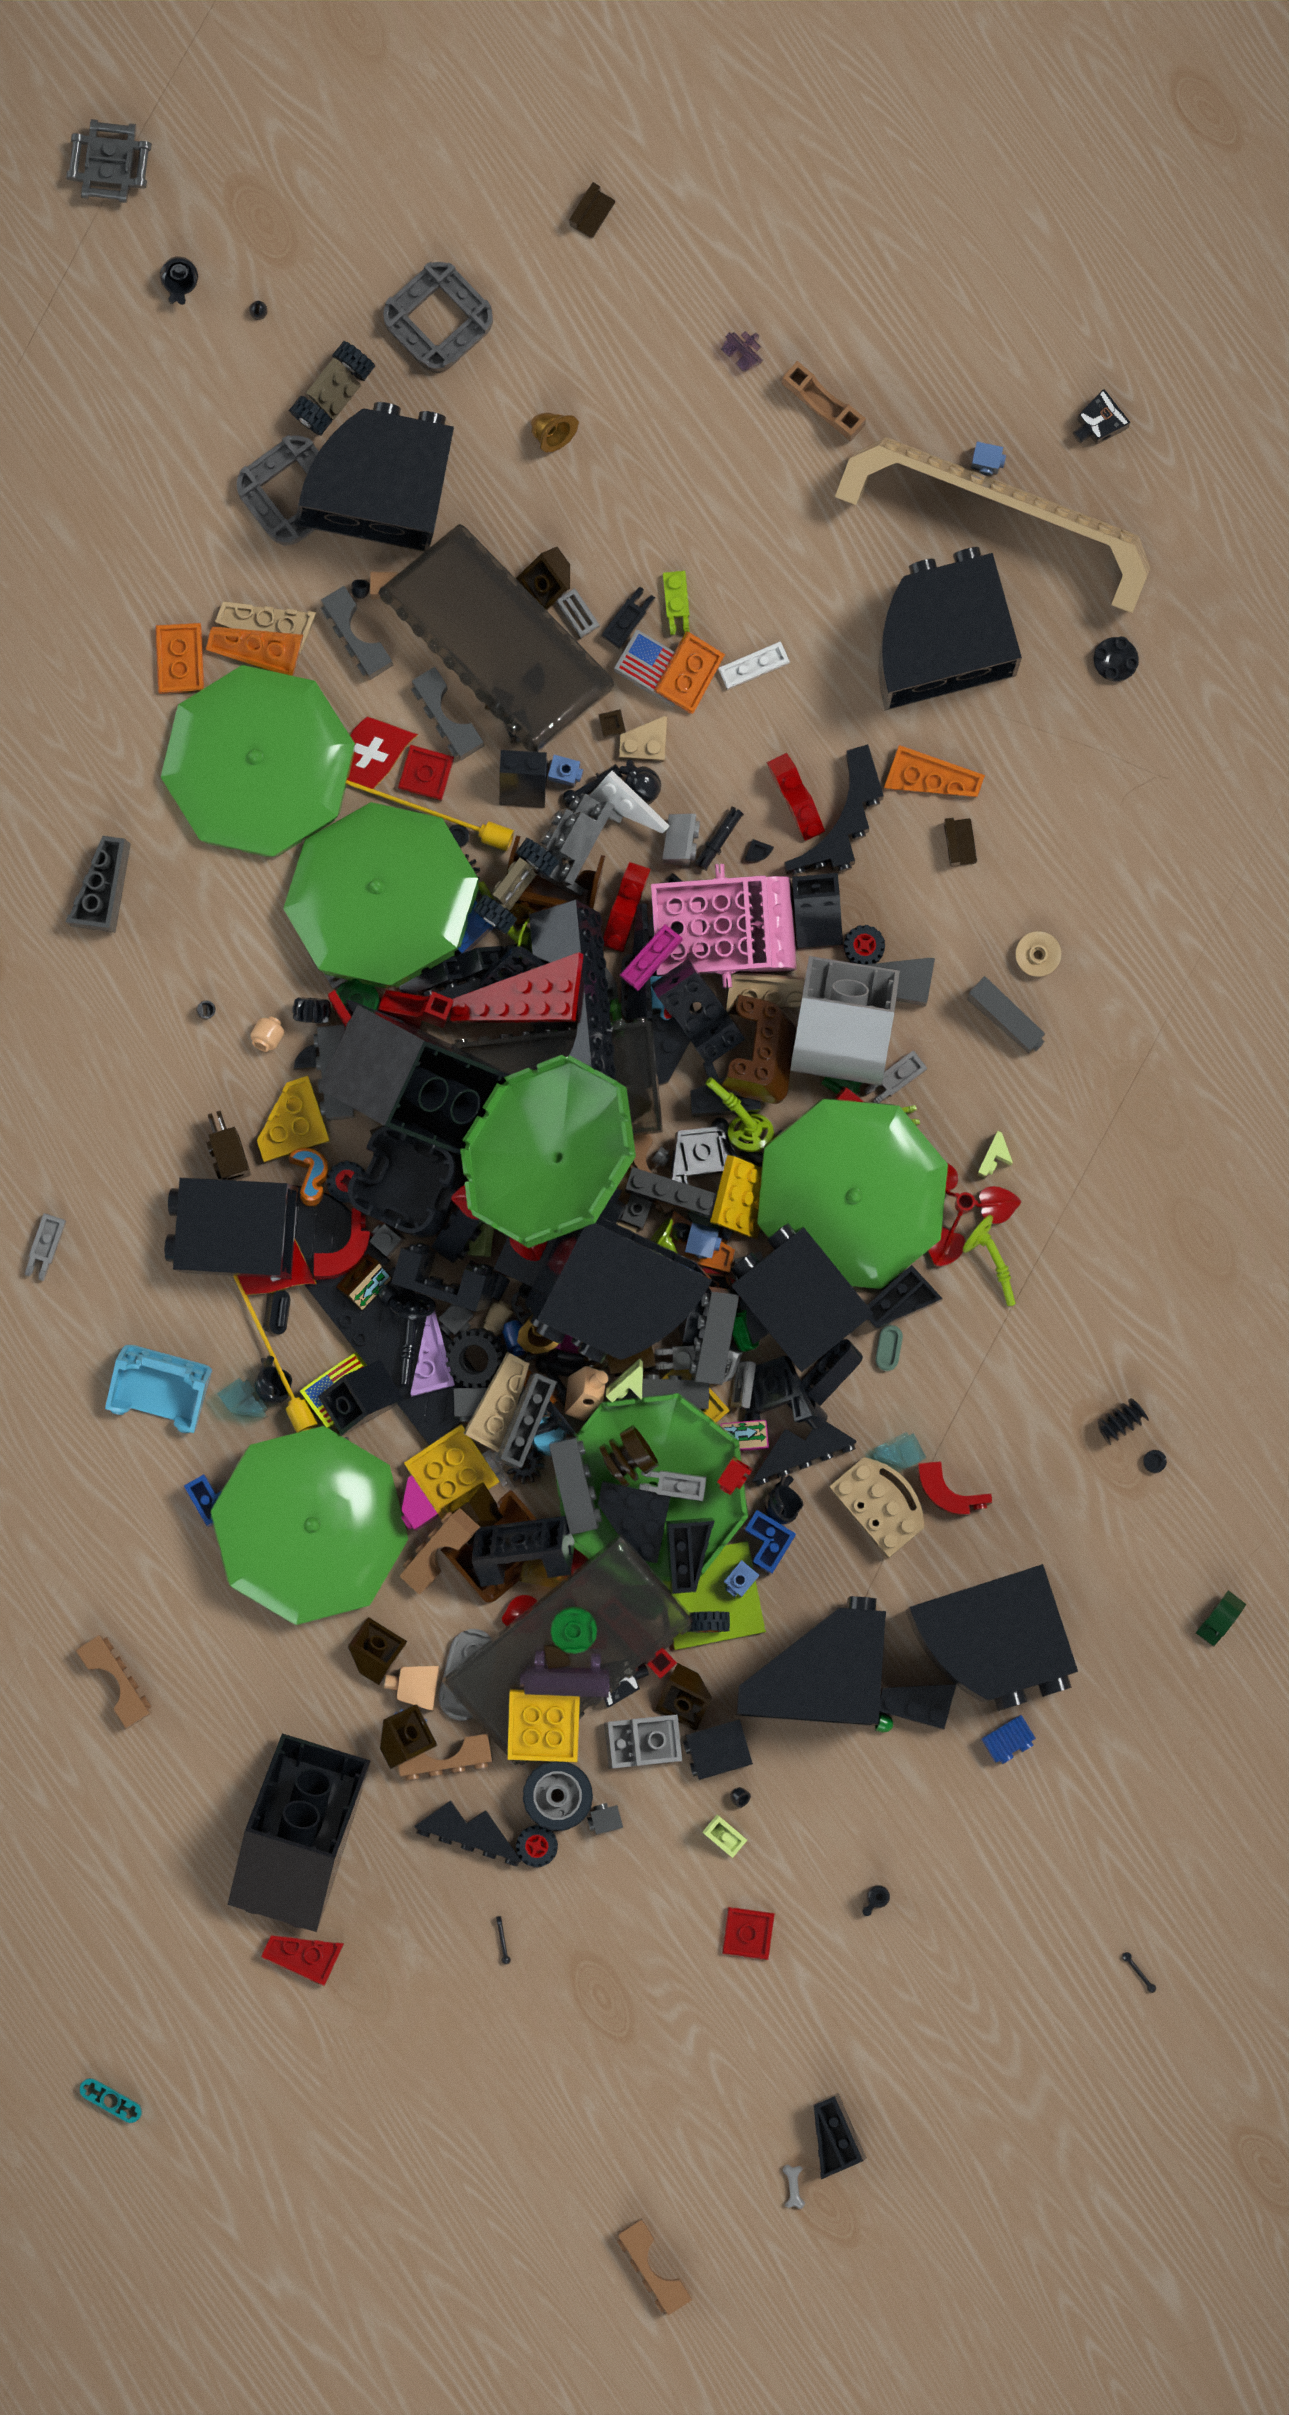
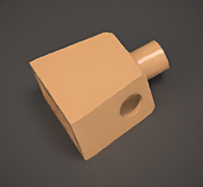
(585, 1392)
(415, 1685)

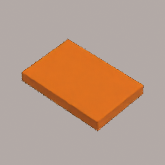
(179, 658)
(689, 672)

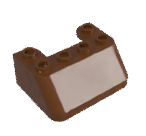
(769, 1071)
(513, 1511)

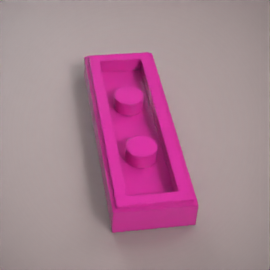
(651, 957)

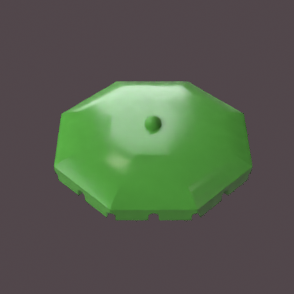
(258, 761)
(381, 895)
(548, 1150)
(858, 1186)
(683, 1443)
(309, 1525)

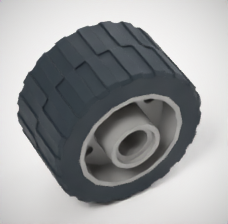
(576, 1801)

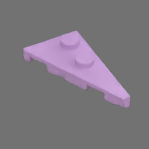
(431, 1367)

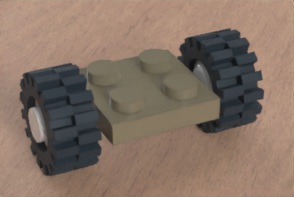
(332, 388)
(514, 884)

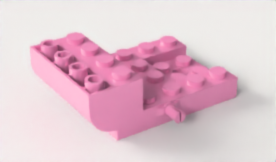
(729, 924)

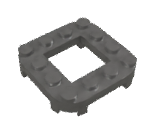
(415, 293)
(264, 469)

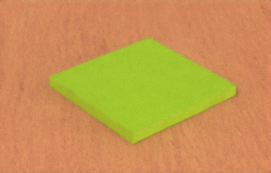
(711, 1596)

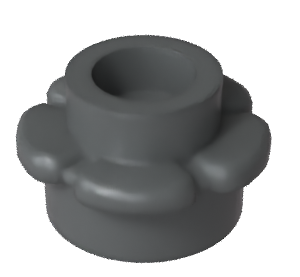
(661, 1157)

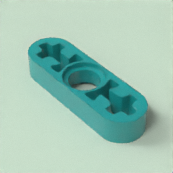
(92, 2098)

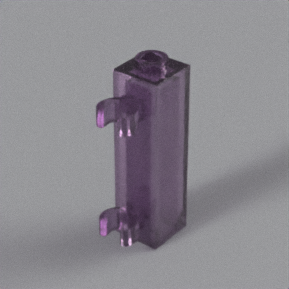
(566, 1680)

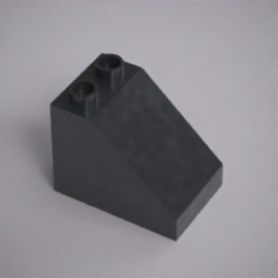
(826, 1673)
(298, 1832)

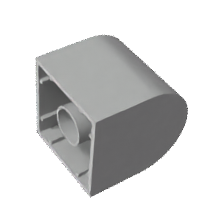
(845, 1020)

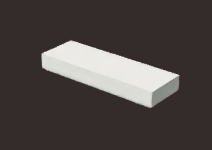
(753, 665)

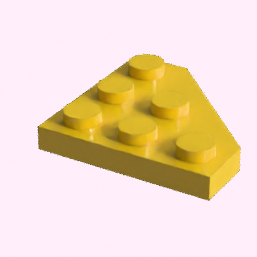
(293, 1122)

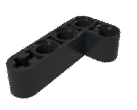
(828, 1377)

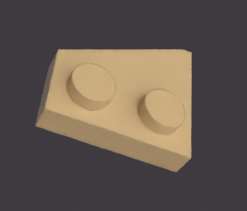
(645, 742)

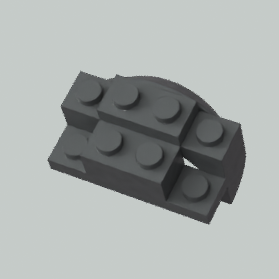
(574, 837)

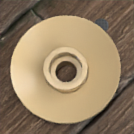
(1042, 943)

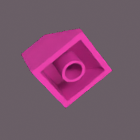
(416, 1507)

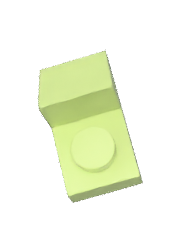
(997, 1150)
(631, 1378)
(724, 1836)

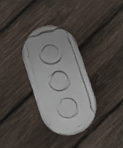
(461, 1648)

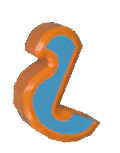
(316, 1175)

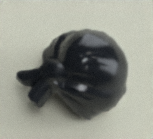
(178, 278)
(642, 781)
(269, 1383)
(783, 1502)

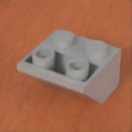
(679, 839)

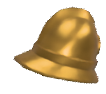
(553, 430)
(532, 1341)

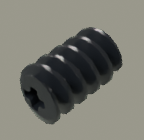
(1121, 1420)

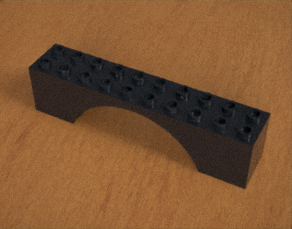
(571, 930)

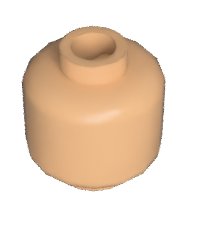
(267, 1034)

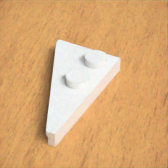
(628, 802)

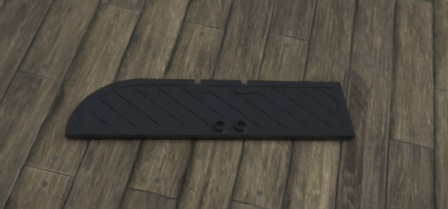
(376, 1330)

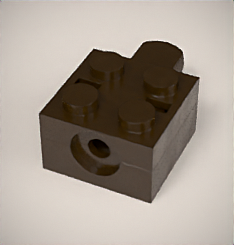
(227, 1150)
(618, 1367)

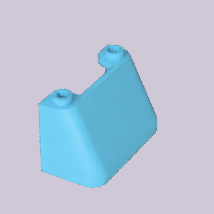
(158, 1386)

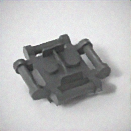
(109, 161)

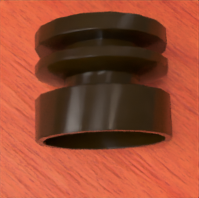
(627, 1457)

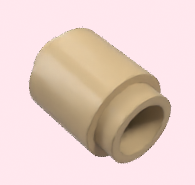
(497, 1317)

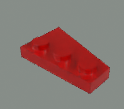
(303, 1957)

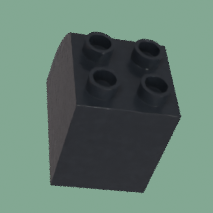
(379, 478)
(946, 631)
(410, 1079)
(613, 1291)
(998, 1638)

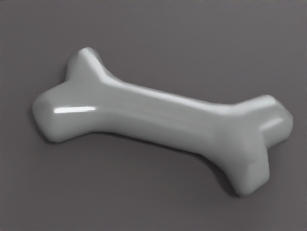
(792, 2174)

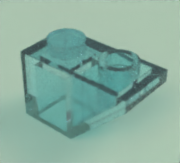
(240, 1400)
(902, 1453)

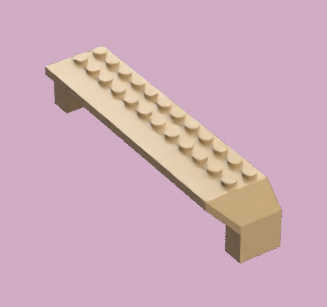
(1124, 544)

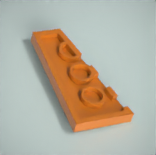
(259, 648)
(931, 775)

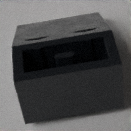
(817, 910)

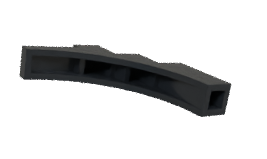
(836, 847)

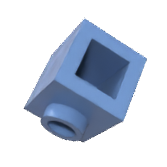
(988, 458)
(565, 771)
(703, 1241)
(740, 1579)

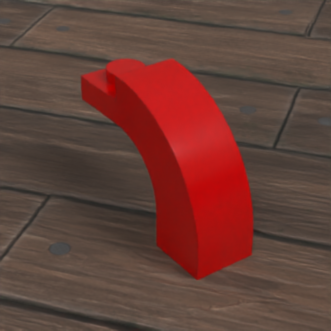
(343, 1261)
(940, 1495)

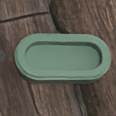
(889, 1348)

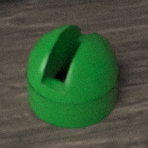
(885, 1723)

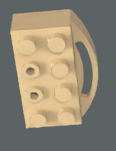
(881, 1503)

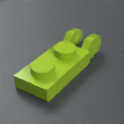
(676, 599)

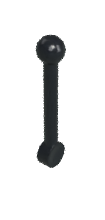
(1127, 1957)
(505, 1959)

